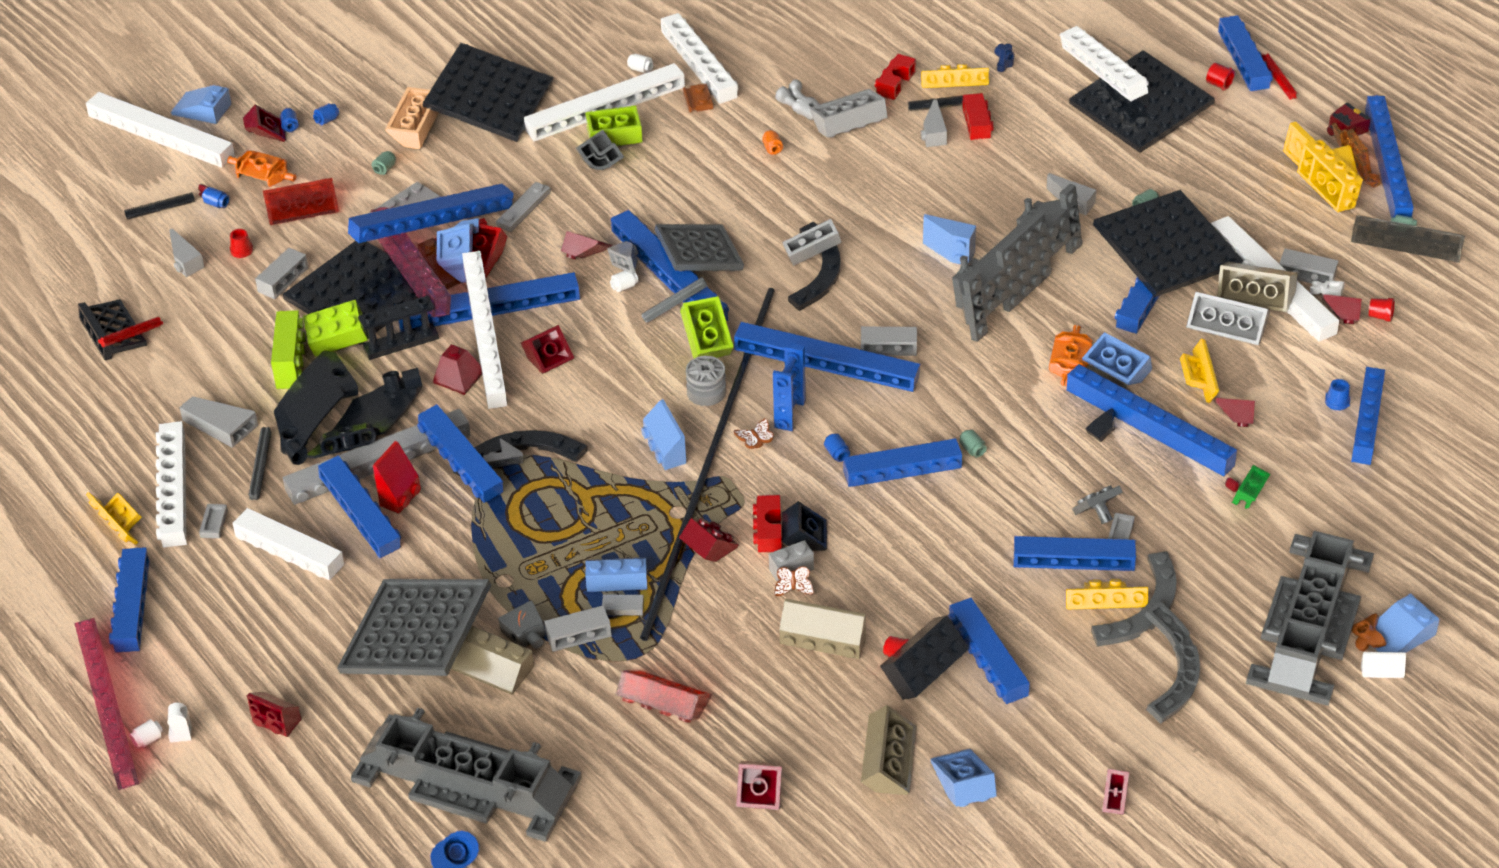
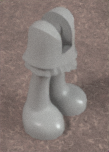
(793, 97)

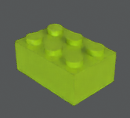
(619, 124)
(334, 328)
(706, 328)

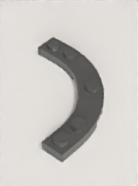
(1133, 626)
(1187, 662)

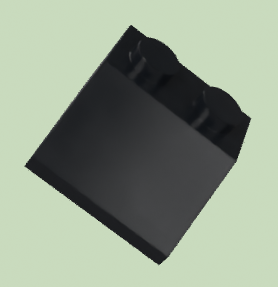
(803, 524)

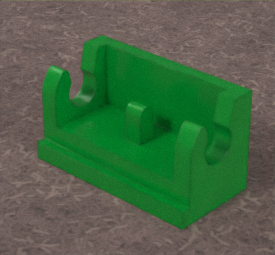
(1251, 486)

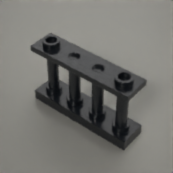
(403, 340)

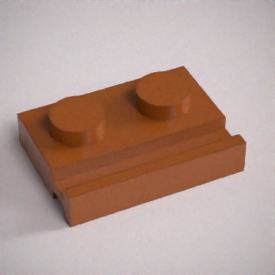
(698, 98)

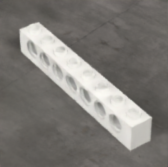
(699, 58)
(1104, 63)
(171, 485)

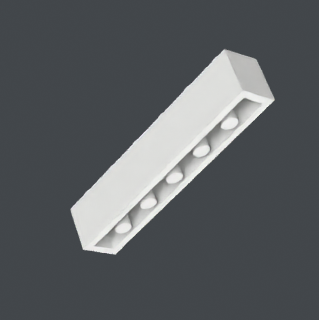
(288, 544)

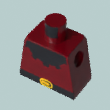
(1349, 118)

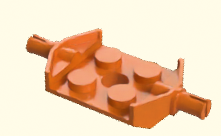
(262, 167)
(1064, 361)

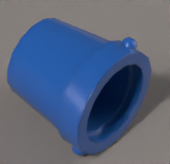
(1338, 395)

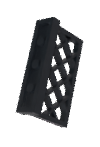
(96, 330)

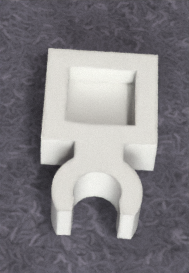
(1328, 288)

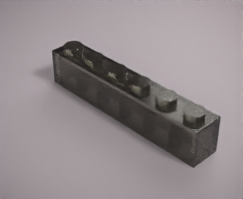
(1408, 238)

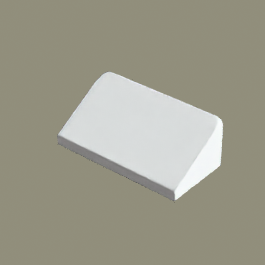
(1383, 664)

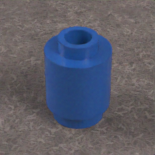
(326, 113)
(289, 120)
(215, 197)
(836, 447)

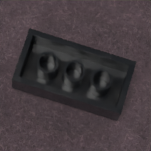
(924, 657)

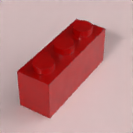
(977, 116)

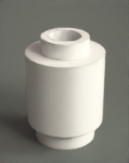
(640, 63)
(623, 281)
(146, 733)

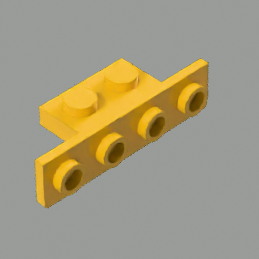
(954, 76)
(1199, 370)
(119, 513)
(1106, 595)

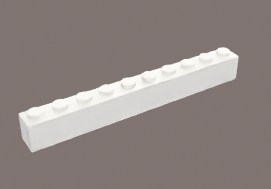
(619, 95)
(160, 129)
(1304, 306)
(484, 330)

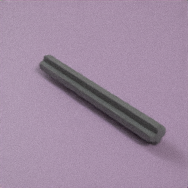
(259, 464)

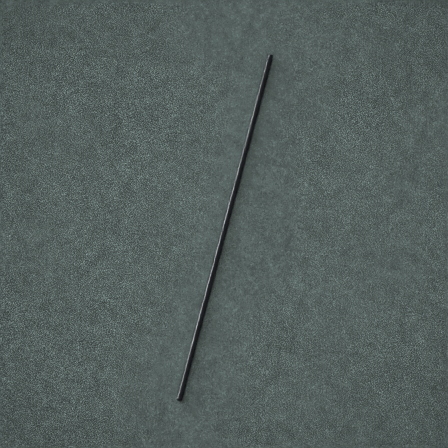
(703, 476)

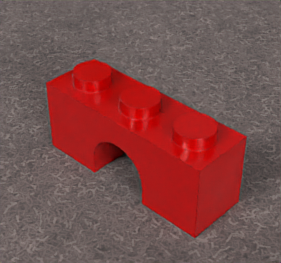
(890, 82)
(768, 534)

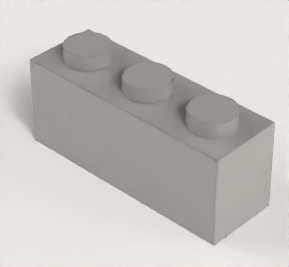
(812, 242)
(1309, 266)
(281, 273)
(889, 340)
(577, 628)

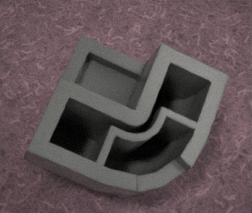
(599, 152)

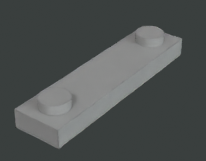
(523, 206)

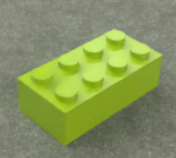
(288, 348)

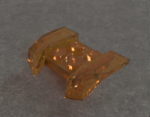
(1360, 154)

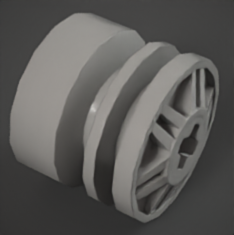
(705, 380)

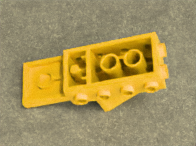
(1325, 169)

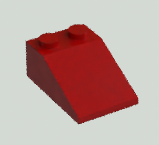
(490, 243)
(395, 479)

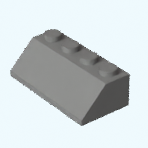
(849, 112)
(1228, 318)

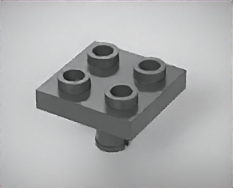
(1097, 502)

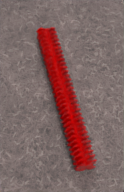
(1279, 76)
(130, 332)

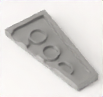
(412, 194)

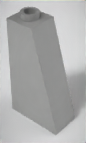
(219, 420)

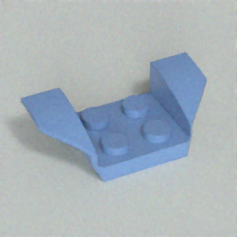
(453, 243)

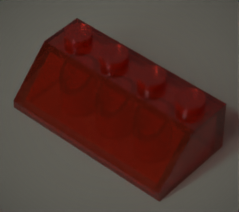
(300, 201)
(662, 694)

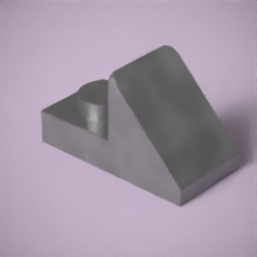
(508, 456)

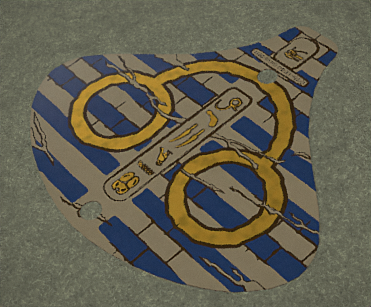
(567, 513)

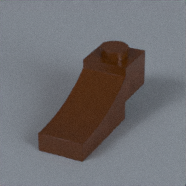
(429, 251)

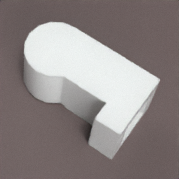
(179, 723)

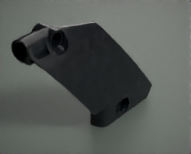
(310, 401)
(371, 414)

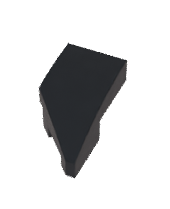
(1102, 425)

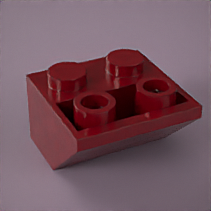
(708, 539)
(273, 713)

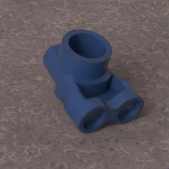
(1005, 55)

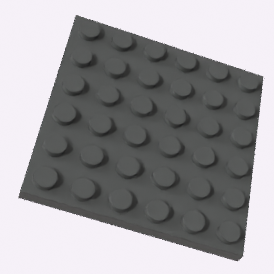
(414, 627)

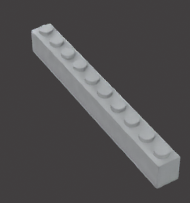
(307, 484)

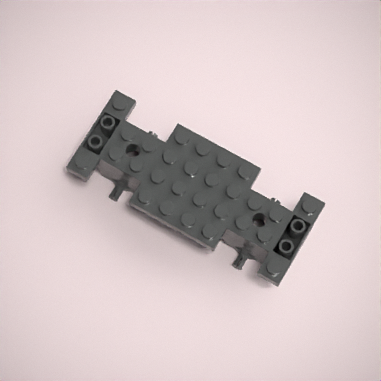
(1018, 260)
(1311, 617)
(468, 774)

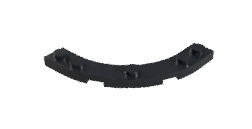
(825, 279)
(543, 440)

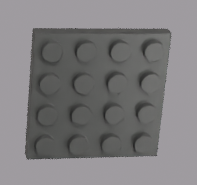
(698, 247)

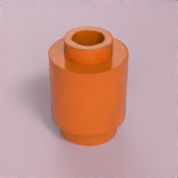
(772, 142)

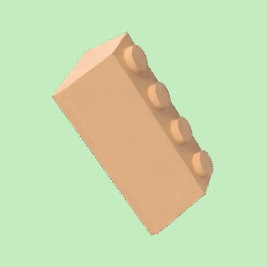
(411, 120)

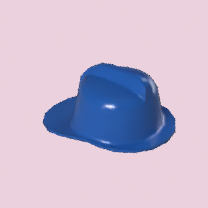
(455, 851)

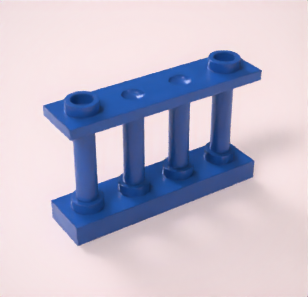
(789, 386)

